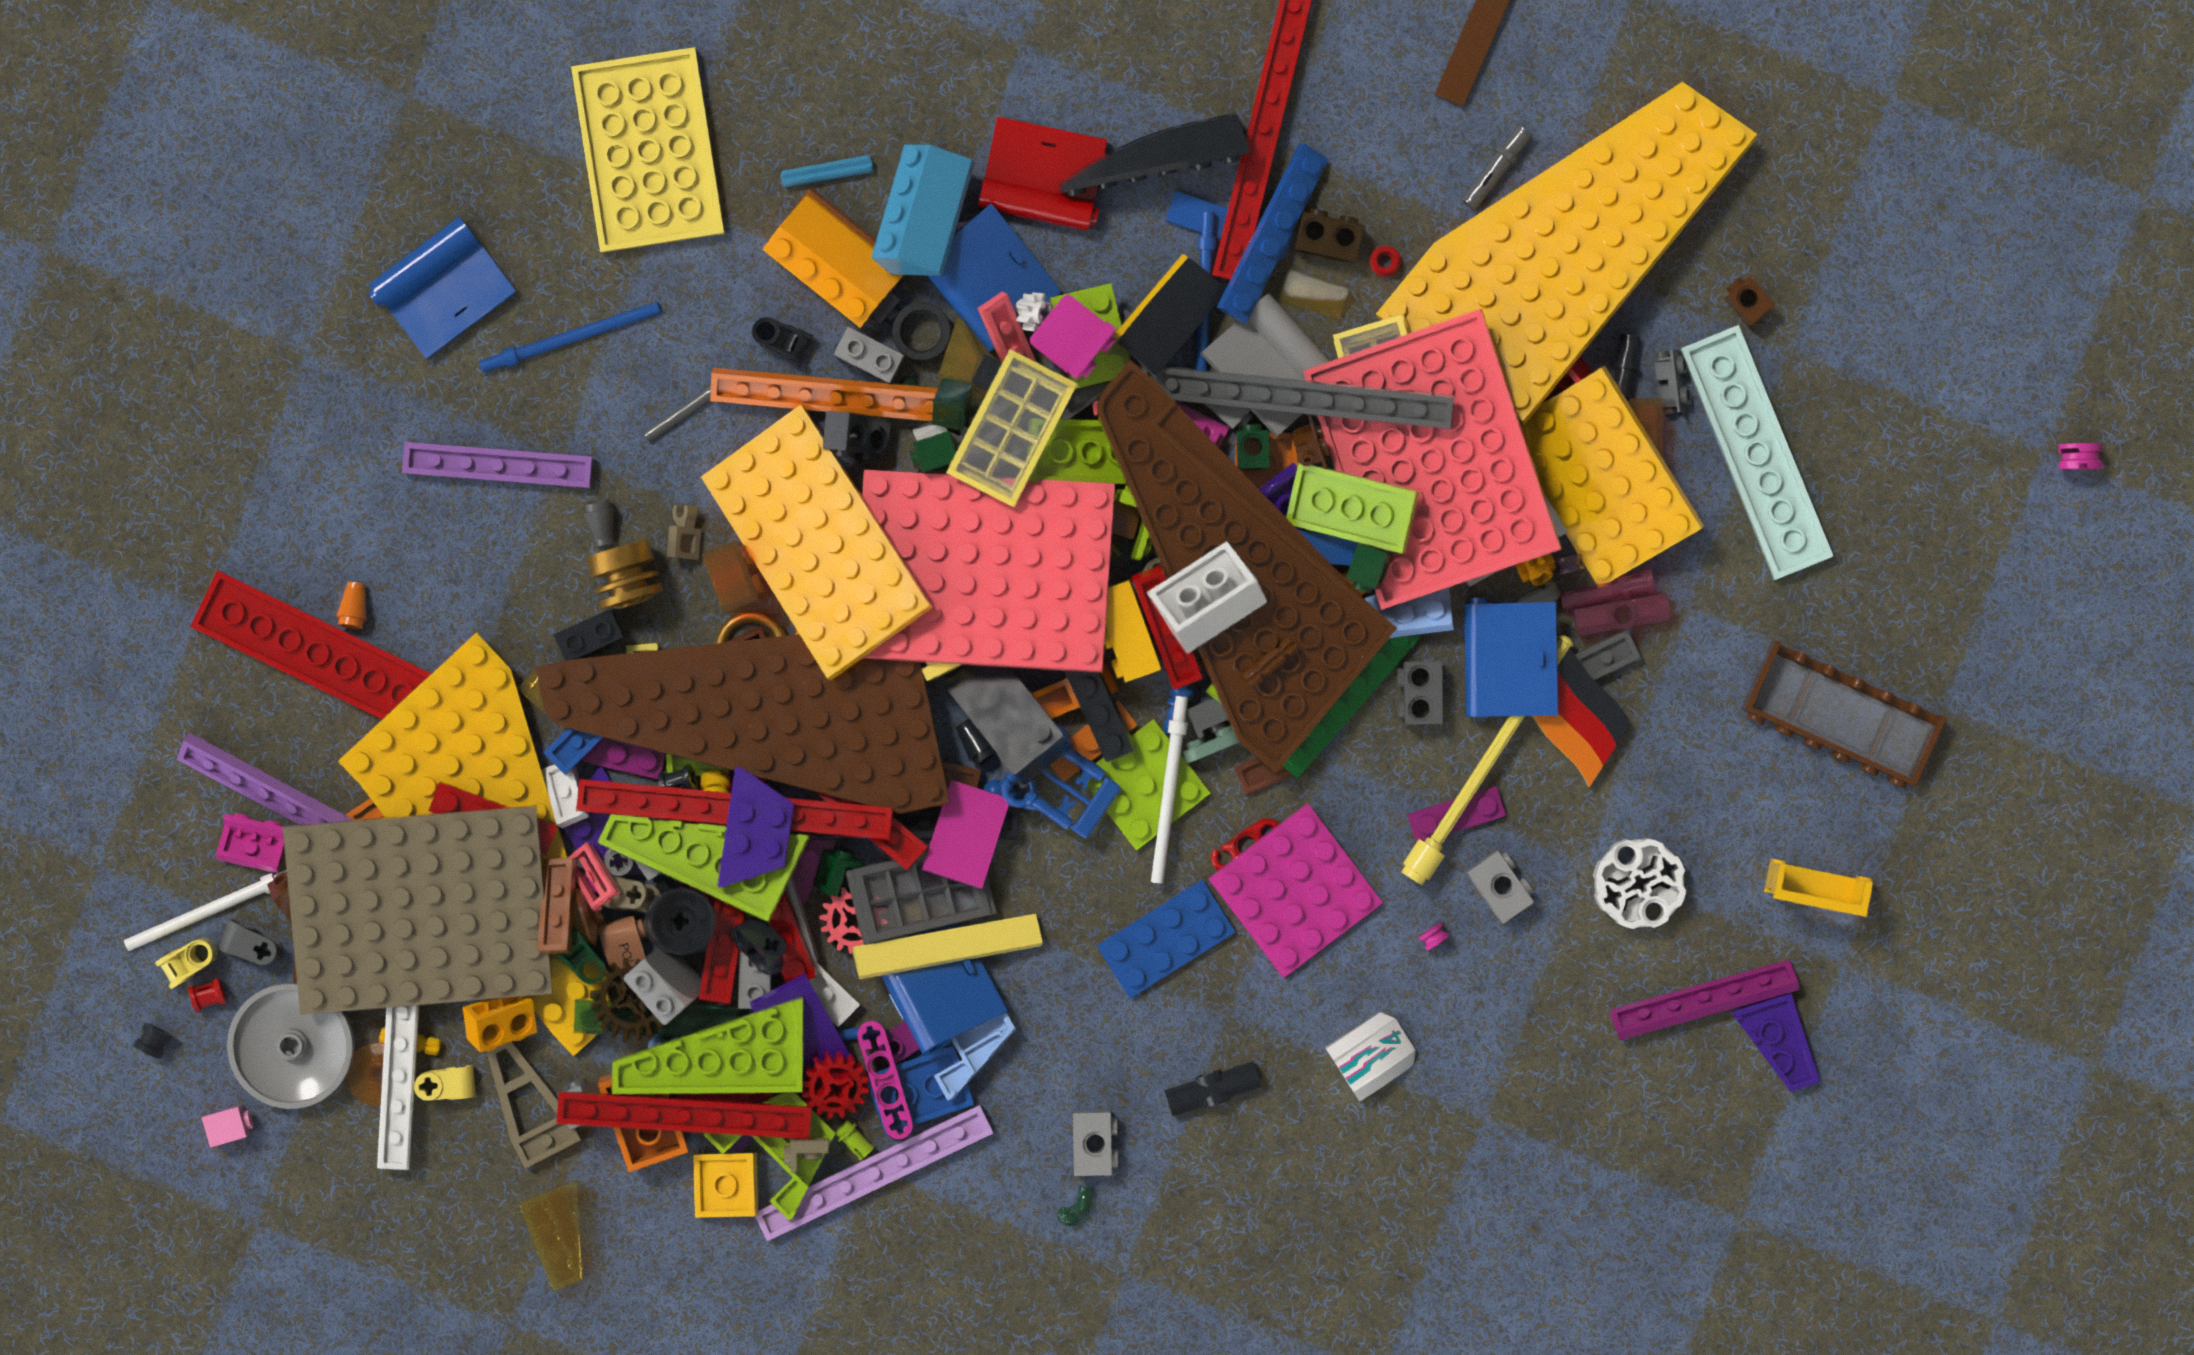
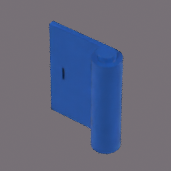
(982, 268)
(438, 283)
(1510, 659)
(944, 999)

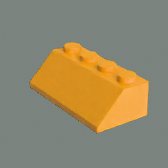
(831, 260)

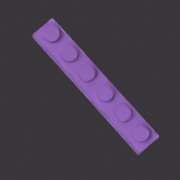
(497, 465)
(255, 783)

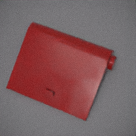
(1026, 174)

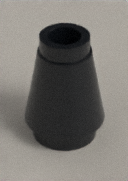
(975, 743)

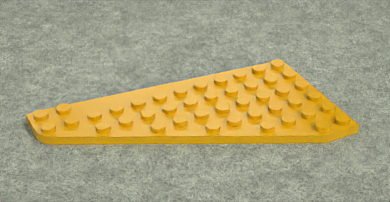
(473, 734)

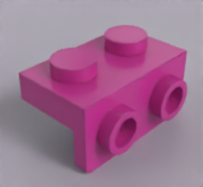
(251, 843)

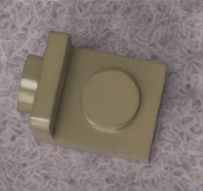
(811, 1149)

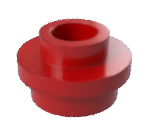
(1385, 251)

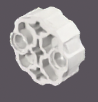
(1643, 851)

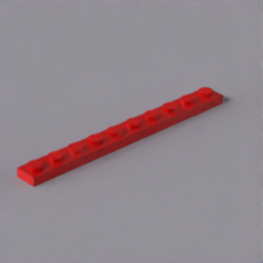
(1262, 134)
(713, 808)

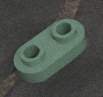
(1199, 748)

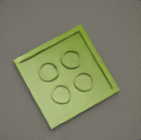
(1142, 783)

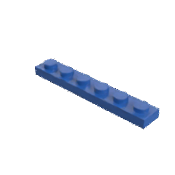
(1272, 233)

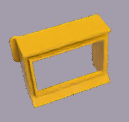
(1818, 888)

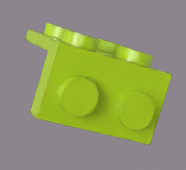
(1141, 543)

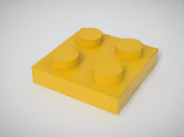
(725, 1185)

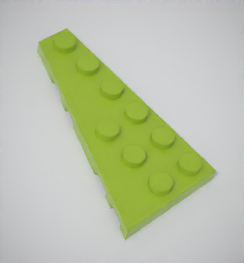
(694, 857)
(738, 1056)

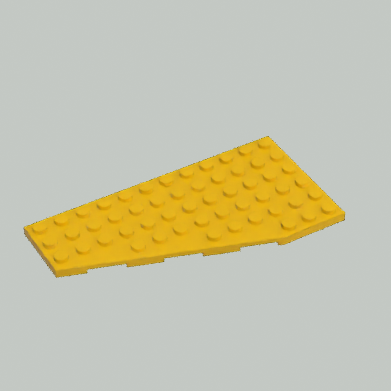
(1575, 239)

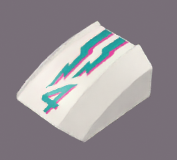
(1372, 1054)

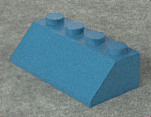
(922, 211)

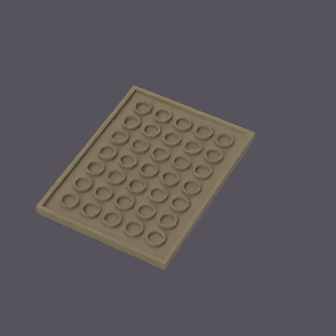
(416, 909)

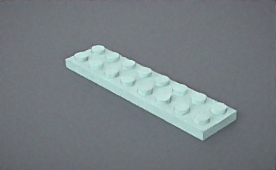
(1756, 452)

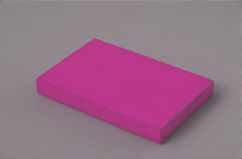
(966, 835)

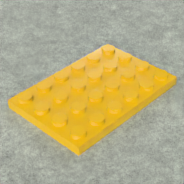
(1606, 478)

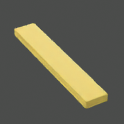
(947, 946)

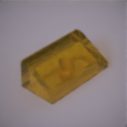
(1313, 294)

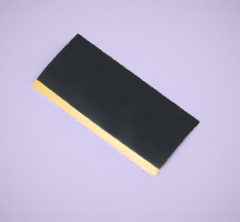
(1169, 314)

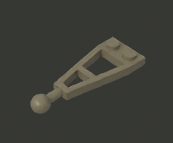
(544, 1139)

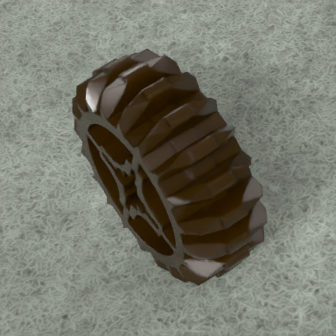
(620, 1006)

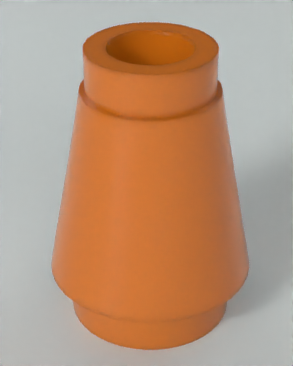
(353, 606)

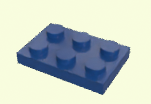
(922, 1090)

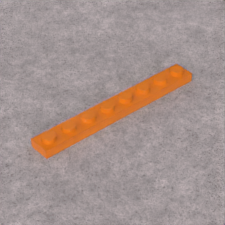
(822, 394)

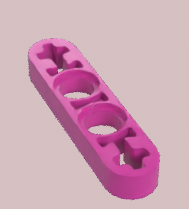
(889, 1078)

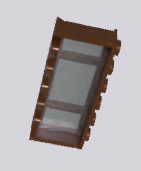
(1843, 715)

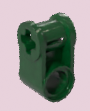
(580, 954)

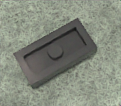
(1608, 654)

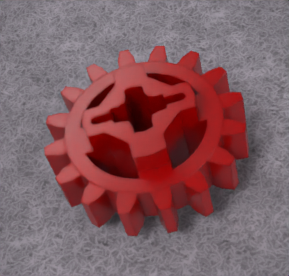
(842, 1073)

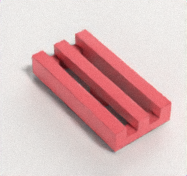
(612, 889)

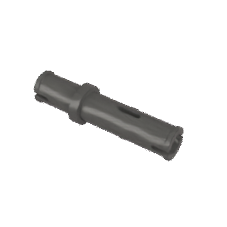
(1497, 166)

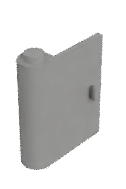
(1267, 347)

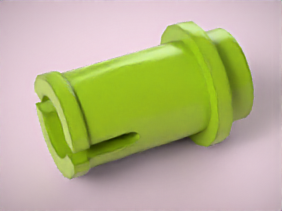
(854, 1139)

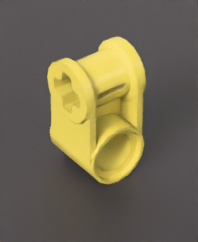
(184, 964)
(452, 1084)

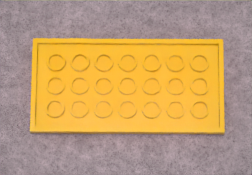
(816, 542)

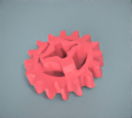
(837, 933)

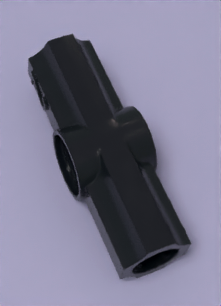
(1213, 1088)

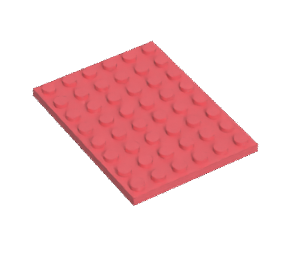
(1475, 481)
(1001, 578)

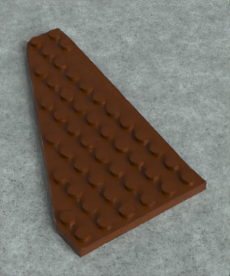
(765, 711)

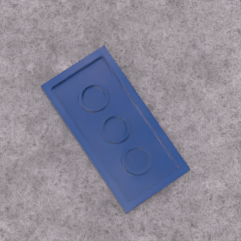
(1165, 938)

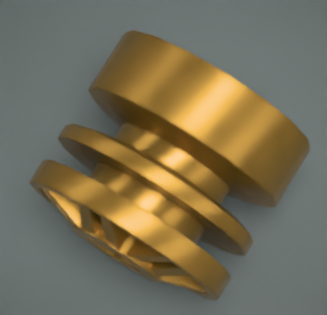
(624, 574)

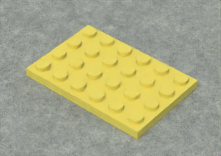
(647, 150)

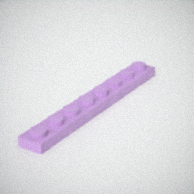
(879, 1170)

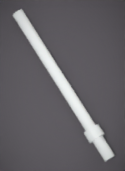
(1177, 728)
(201, 912)

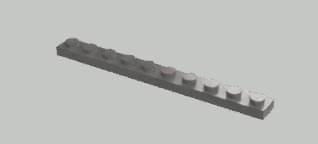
(1306, 397)

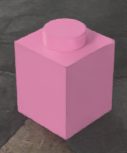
(227, 1125)

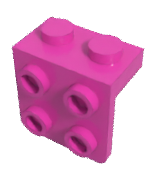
(1073, 337)

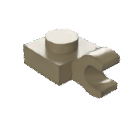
(684, 538)

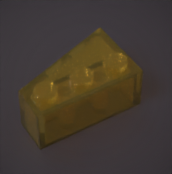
(555, 1232)

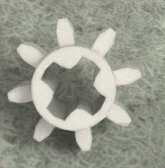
(1032, 310)

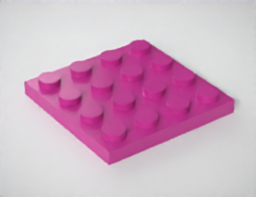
(1295, 890)

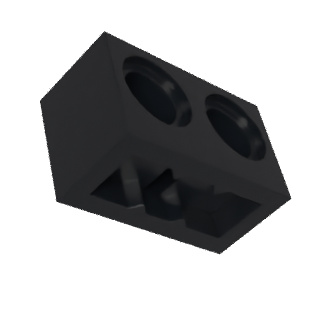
(856, 434)
(589, 635)

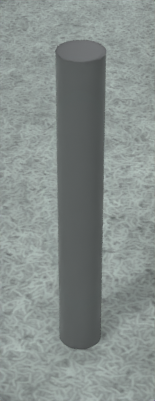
(678, 415)

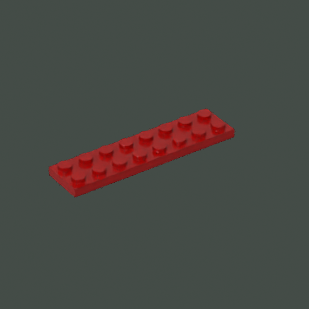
(305, 646)

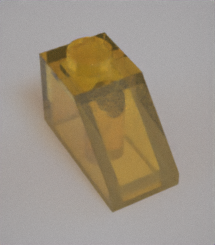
(961, 356)

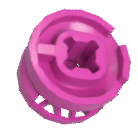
(2080, 456)

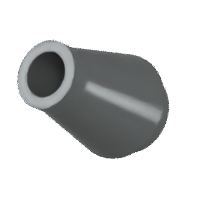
(600, 521)

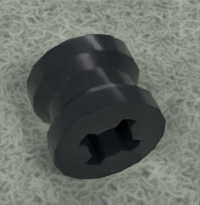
(152, 1040)

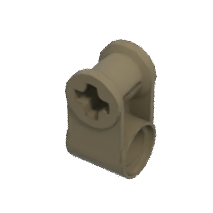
(633, 896)

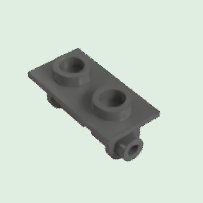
(1673, 370)

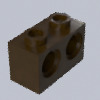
(1327, 245)

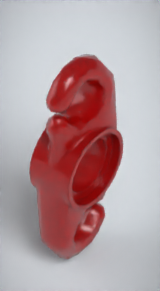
(1231, 847)

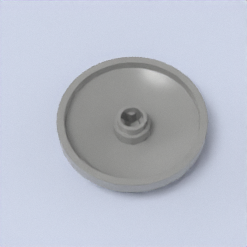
(287, 1055)

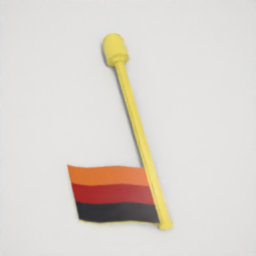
(1584, 731)

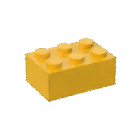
(1128, 635)

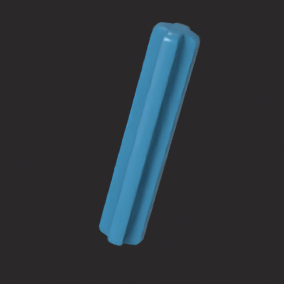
(826, 171)

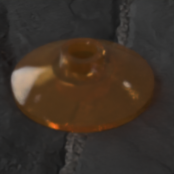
(360, 1076)

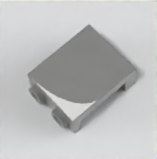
(664, 984)

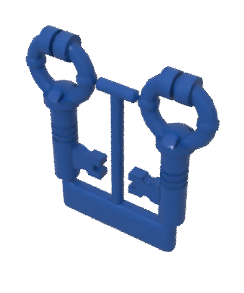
(1093, 812)

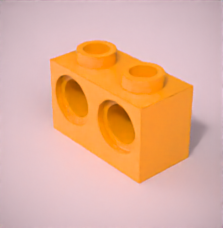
(499, 1021)

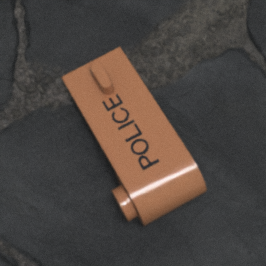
(622, 941)

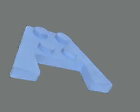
(975, 1050)

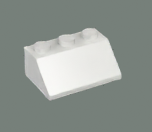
(1207, 597)

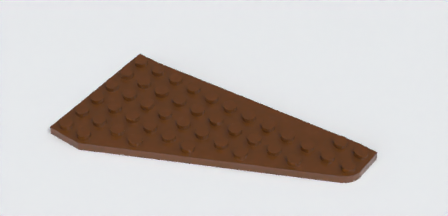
(1196, 502)

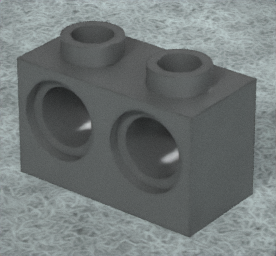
(1430, 693)

